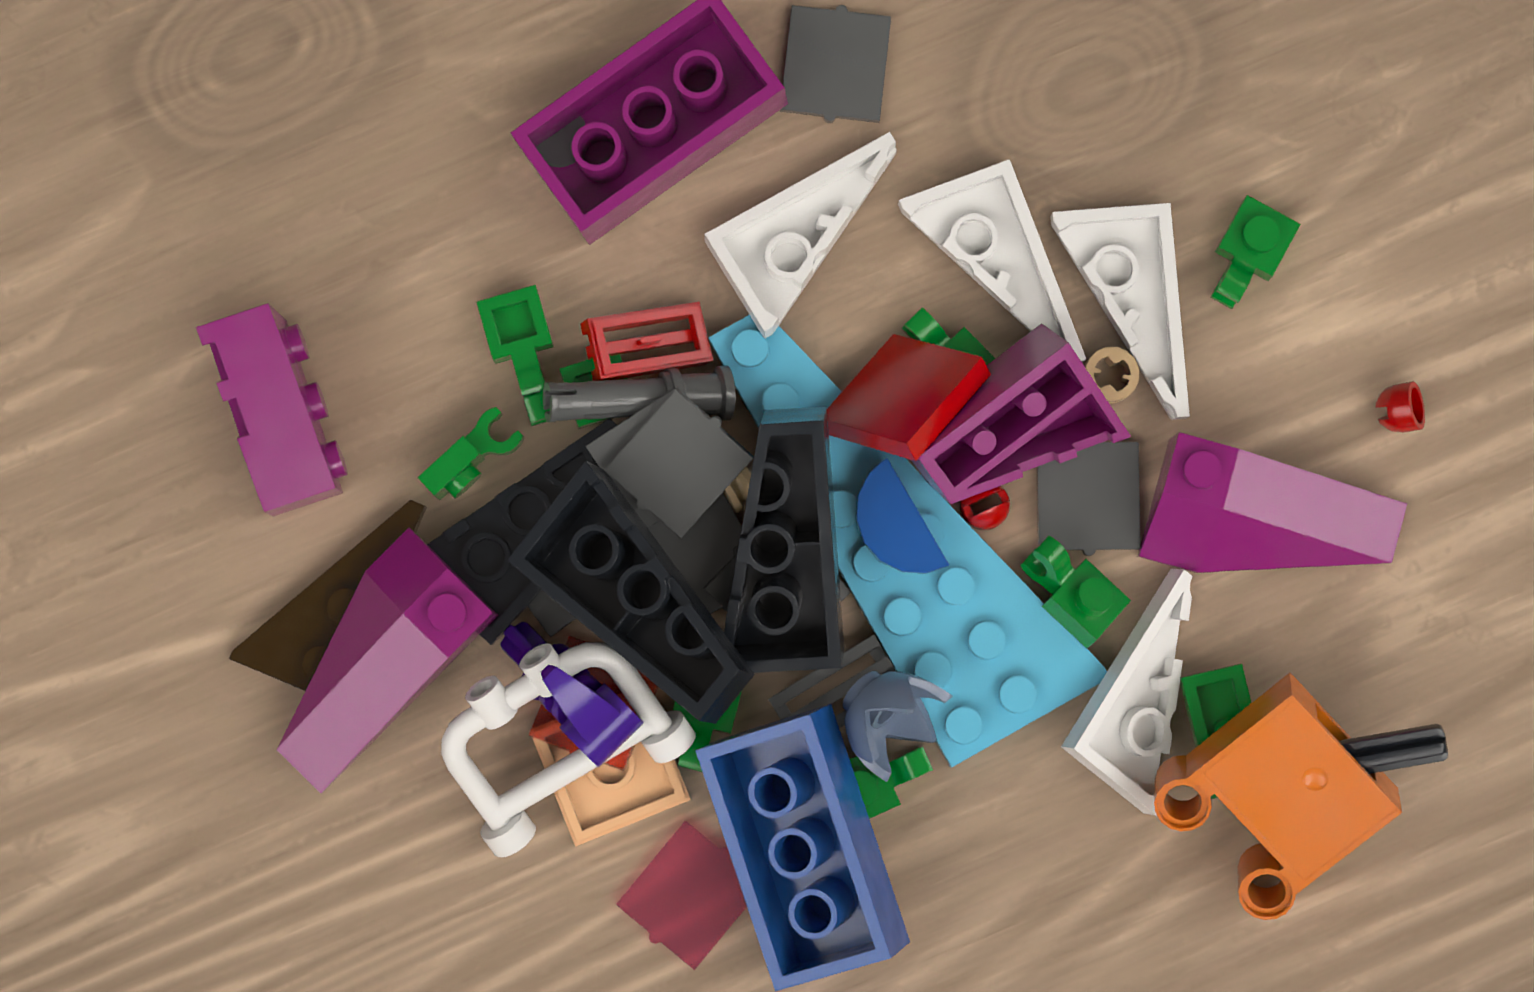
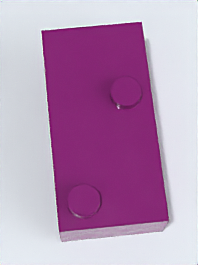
(654, 116)

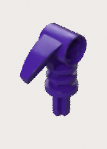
(582, 705)

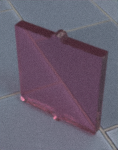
(686, 895)

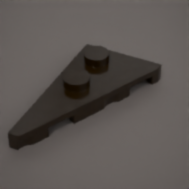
(299, 634)

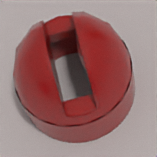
(1403, 407)
(990, 517)

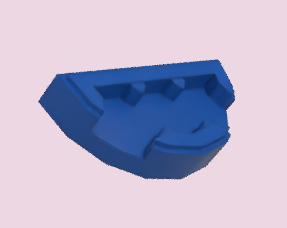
(894, 526)

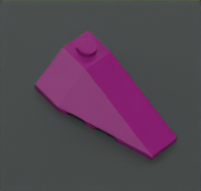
(1248, 512)
(389, 646)

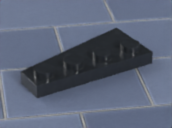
(485, 539)

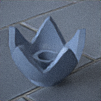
(888, 708)

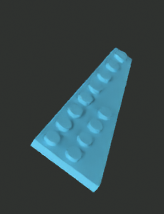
(958, 627)

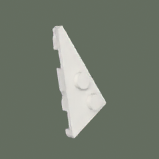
(993, 238)
(783, 240)
(1133, 275)
(1132, 707)

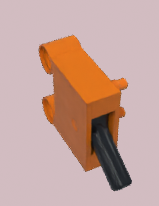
(1294, 786)

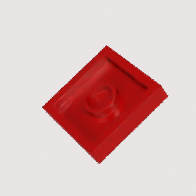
(905, 396)

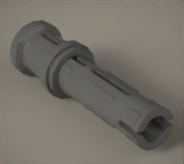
(622, 398)

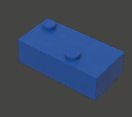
(803, 848)

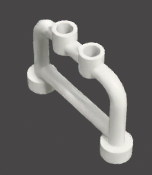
(493, 705)

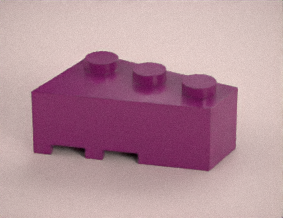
(275, 408)
(1026, 414)

